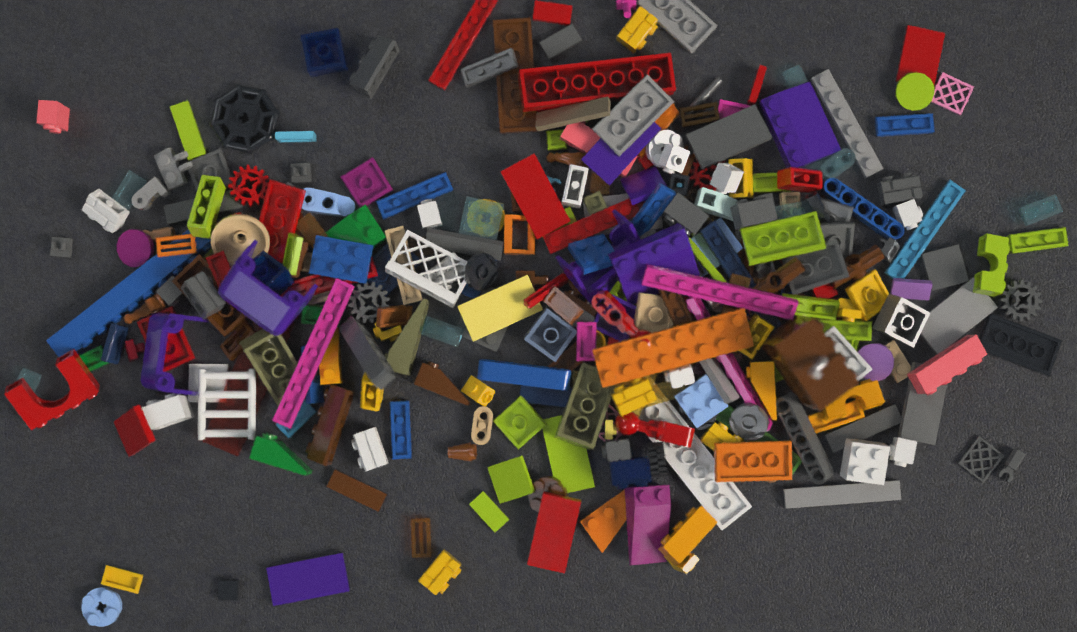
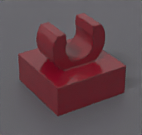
(132, 350)

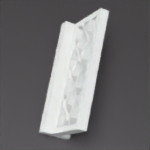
(417, 280)

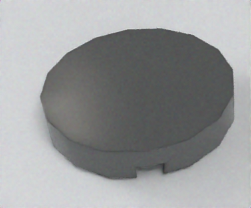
(749, 421)

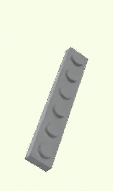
(846, 123)

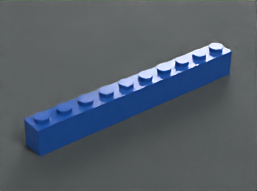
(123, 298)

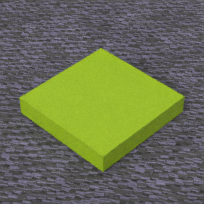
(519, 422)
(511, 479)

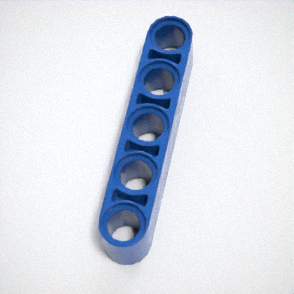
(871, 209)
(524, 374)

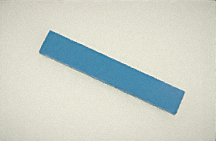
(925, 231)

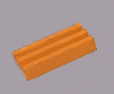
(193, 250)

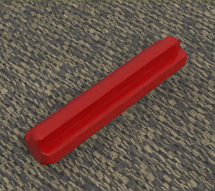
(542, 292)

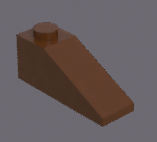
(436, 381)

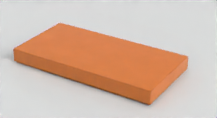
(753, 461)

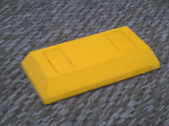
(122, 579)

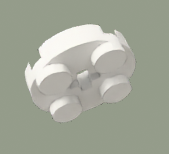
(663, 137)

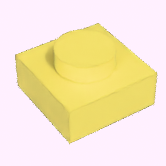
(609, 429)

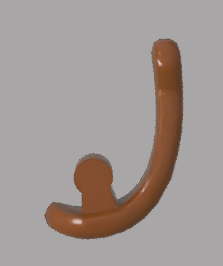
(567, 158)
(150, 306)

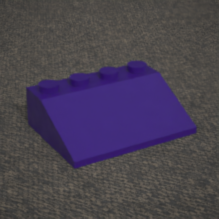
(799, 126)
(663, 249)

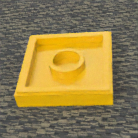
(868, 294)

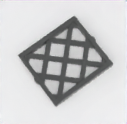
(989, 447)

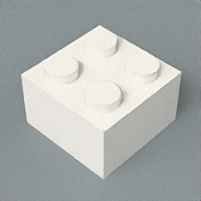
(168, 411)
(864, 461)

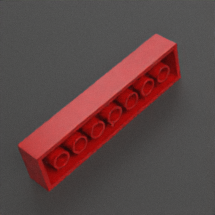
(586, 81)

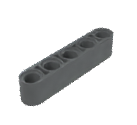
(367, 352)
(811, 445)

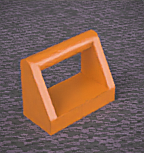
(508, 222)

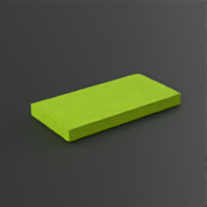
(782, 238)
(567, 460)

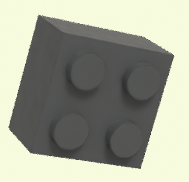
(685, 213)
(901, 320)

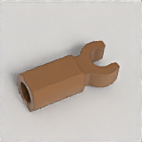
(161, 232)

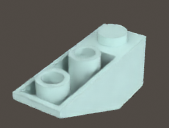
(714, 203)

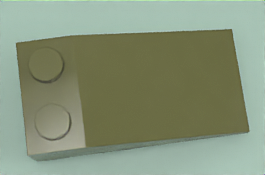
(404, 350)
(271, 361)
(584, 409)

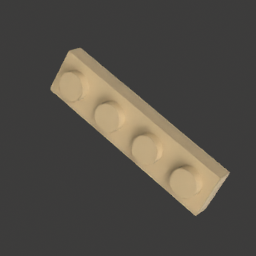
(394, 237)

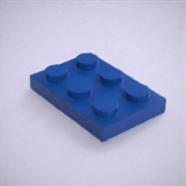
(341, 259)

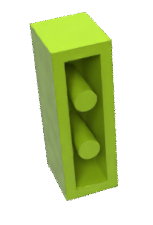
(206, 206)

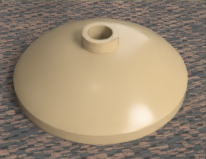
(226, 236)

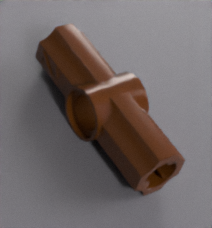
(858, 264)
(786, 272)

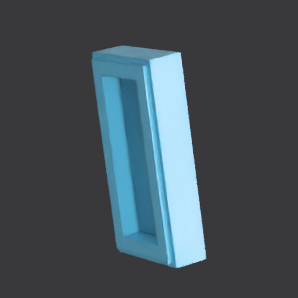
(295, 136)

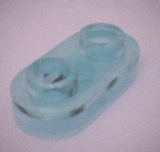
(837, 164)

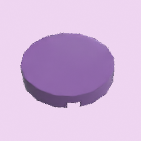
(880, 360)

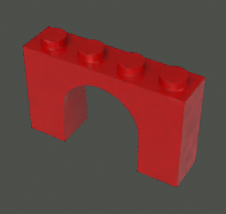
(37, 411)

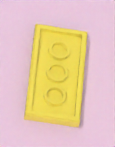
(498, 308)

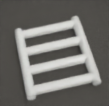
(250, 413)

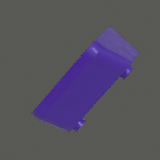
(603, 279)
(259, 301)
(155, 349)

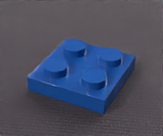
(591, 253)

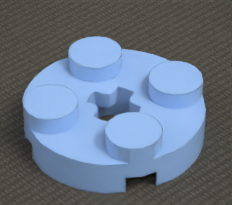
(111, 612)

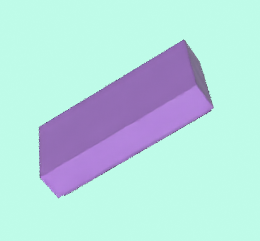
(911, 288)

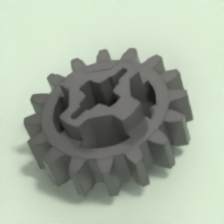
(1026, 305)
(363, 310)

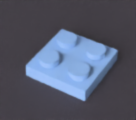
(701, 401)

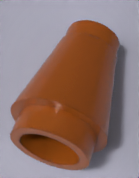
(463, 452)

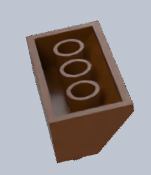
(228, 317)
(330, 425)

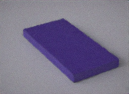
(608, 164)
(308, 579)

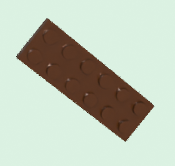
(518, 36)

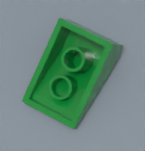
(358, 228)
(276, 453)

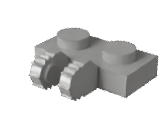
(170, 168)

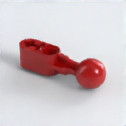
(625, 322)
(660, 430)

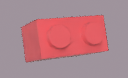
(53, 116)

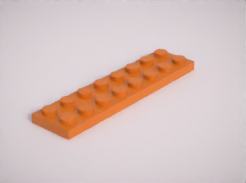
(673, 347)

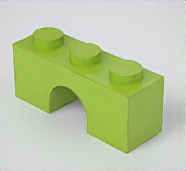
(995, 250)

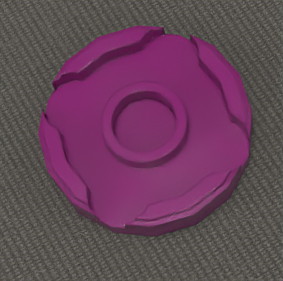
(135, 247)

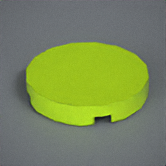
(914, 91)

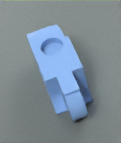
(341, 206)

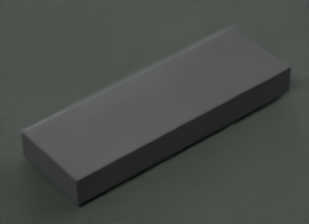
(489, 67)

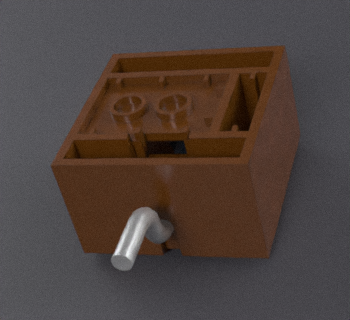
(809, 362)

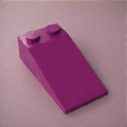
(647, 522)

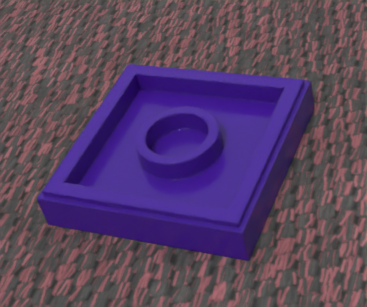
(641, 184)

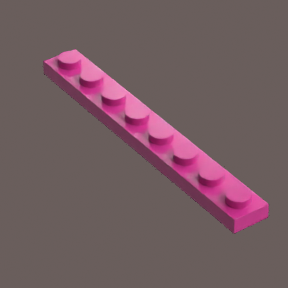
(719, 292)
(313, 353)
(732, 367)

